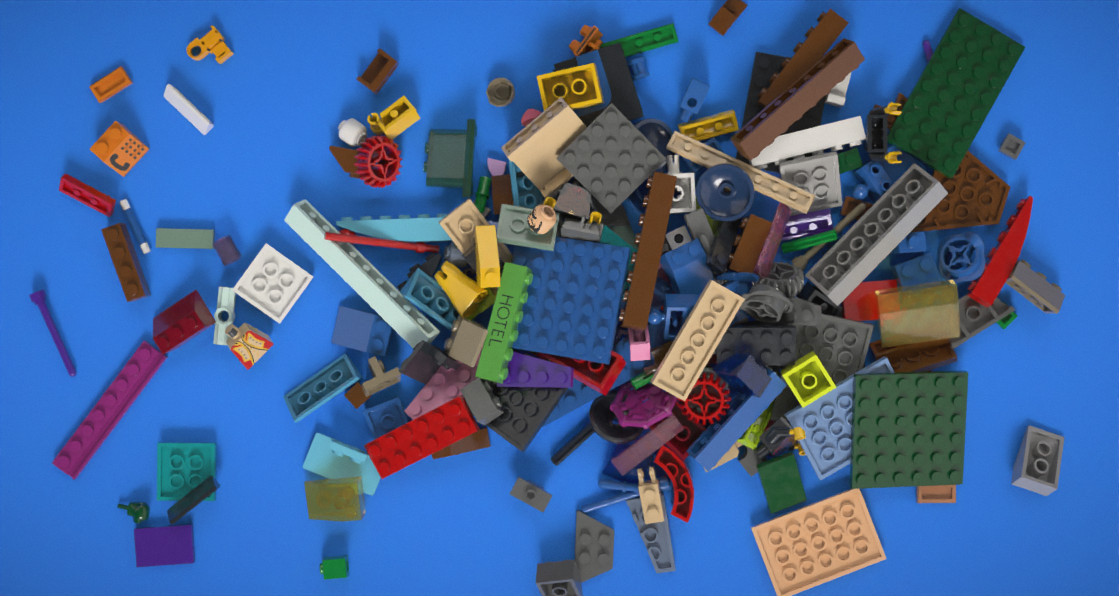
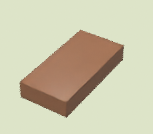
(936, 494)

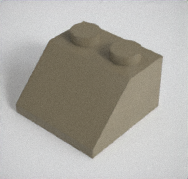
(465, 341)

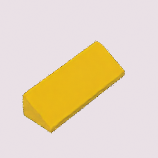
(710, 126)

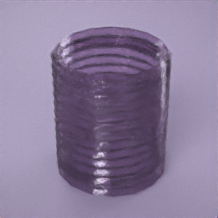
(227, 250)

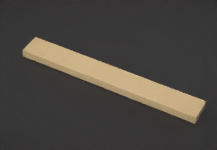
(763, 182)

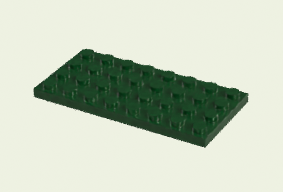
(955, 93)

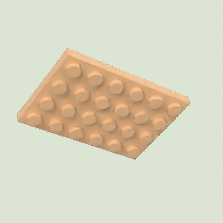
(818, 543)

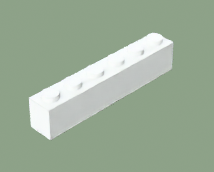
(812, 141)

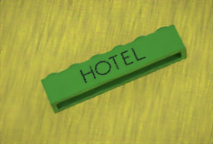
(504, 322)

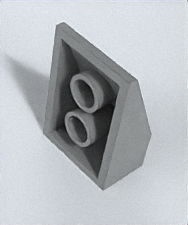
(1038, 461)

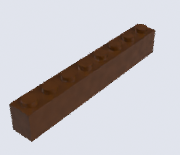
(797, 99)
(648, 251)

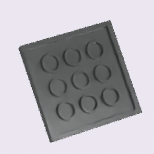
(611, 158)

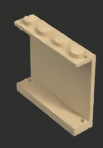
(542, 142)

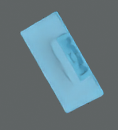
(339, 460)

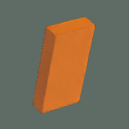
(111, 84)

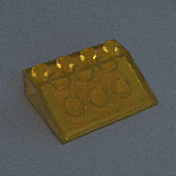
(918, 313)

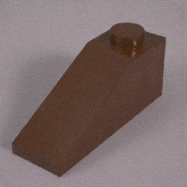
(470, 443)

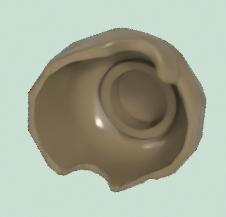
(500, 92)

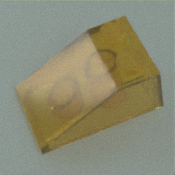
(335, 499)

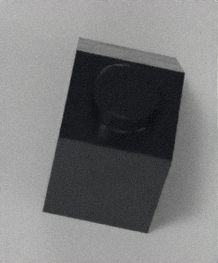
(814, 295)

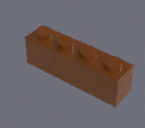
(126, 262)

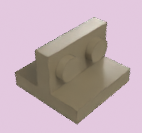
(380, 379)

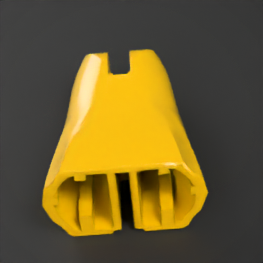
(460, 289)

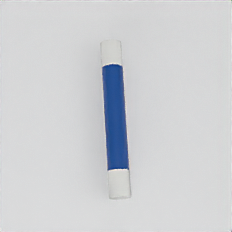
(135, 226)

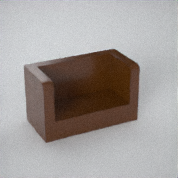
(378, 71)

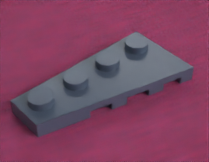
(655, 537)

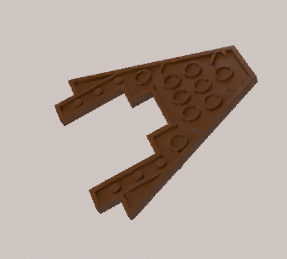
(973, 196)

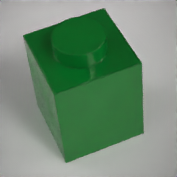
(335, 567)

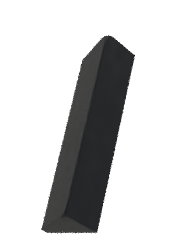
(192, 499)

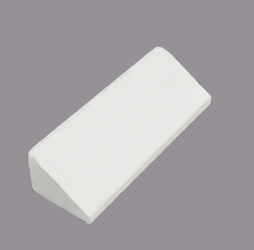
(187, 109)

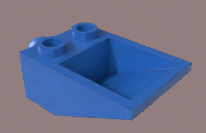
(879, 176)
(675, 307)

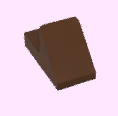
(727, 16)

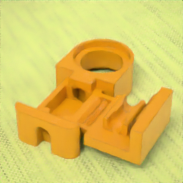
(212, 42)

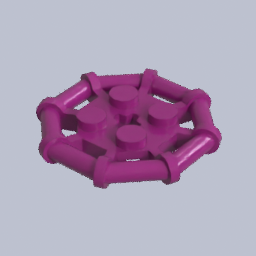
(642, 410)

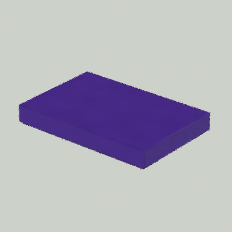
(164, 545)

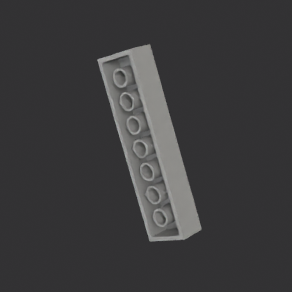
(876, 234)

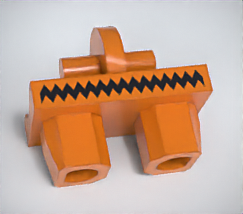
(590, 42)

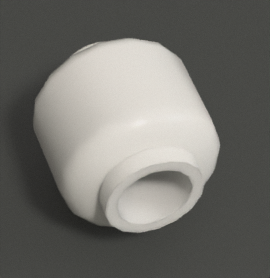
(352, 132)

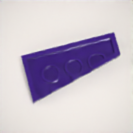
(535, 372)

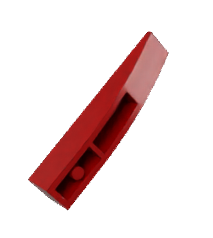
(1002, 257)

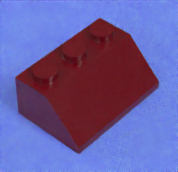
(181, 322)
(683, 440)

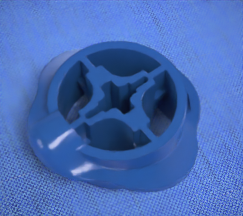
(948, 245)

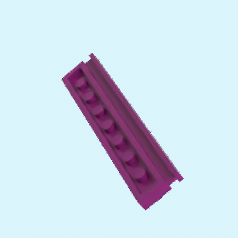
(109, 410)

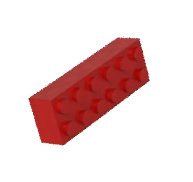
(593, 374)

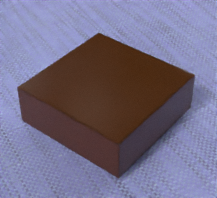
(356, 395)

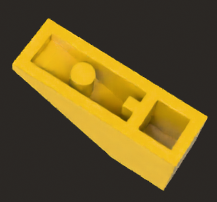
(487, 257)

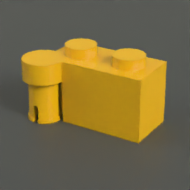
(394, 118)

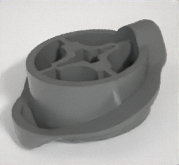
(766, 303)

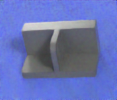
(581, 230)

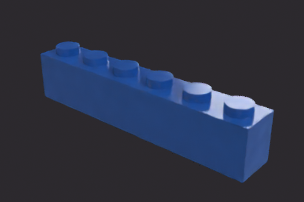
(739, 416)

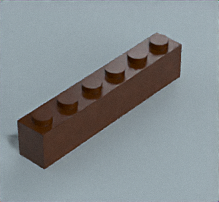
(806, 55)

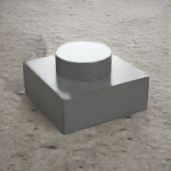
(1011, 146)

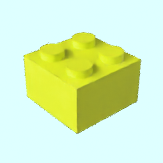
(808, 379)

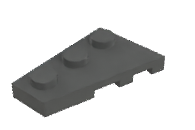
(803, 314)

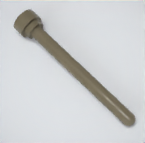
(802, 261)

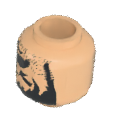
(541, 219)

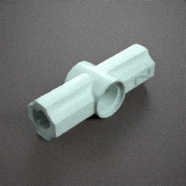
(225, 302)

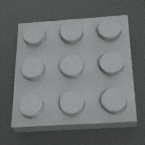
(817, 176)

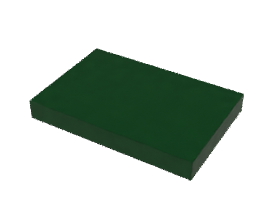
(781, 482)

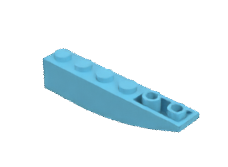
(402, 229)

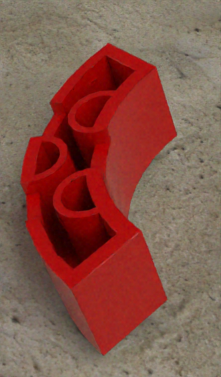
(681, 479)

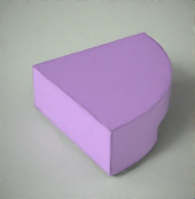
(496, 167)

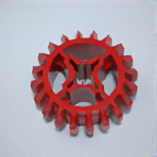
(384, 171)
(713, 398)

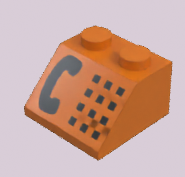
(119, 148)

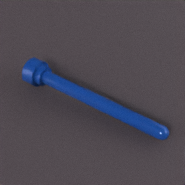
(663, 482)

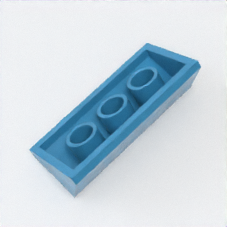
(524, 191)
(430, 297)
(321, 387)

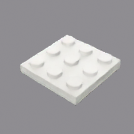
(272, 283)

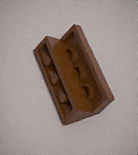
(915, 356)

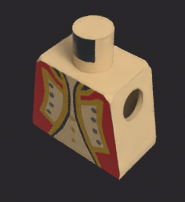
(247, 343)

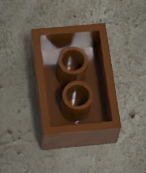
(748, 244)

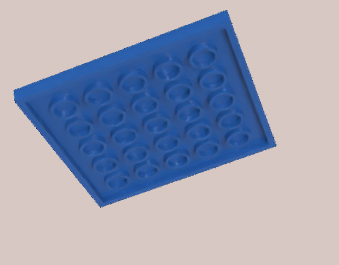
(572, 299)

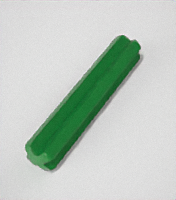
(809, 241)

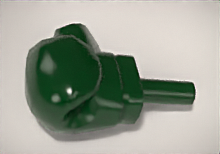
(138, 510)

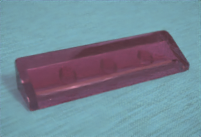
(773, 240)
(647, 444)

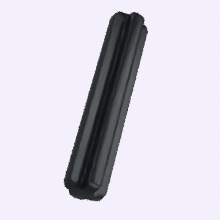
(572, 445)

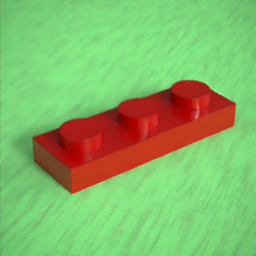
(87, 195)

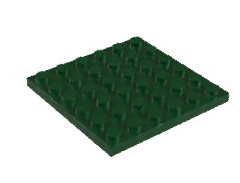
(908, 429)

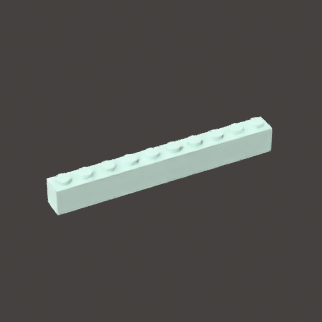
(361, 275)

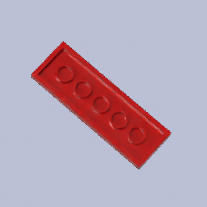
(421, 437)

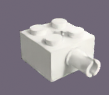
(685, 185)

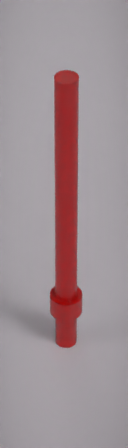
(419, 247)

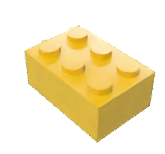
(576, 86)

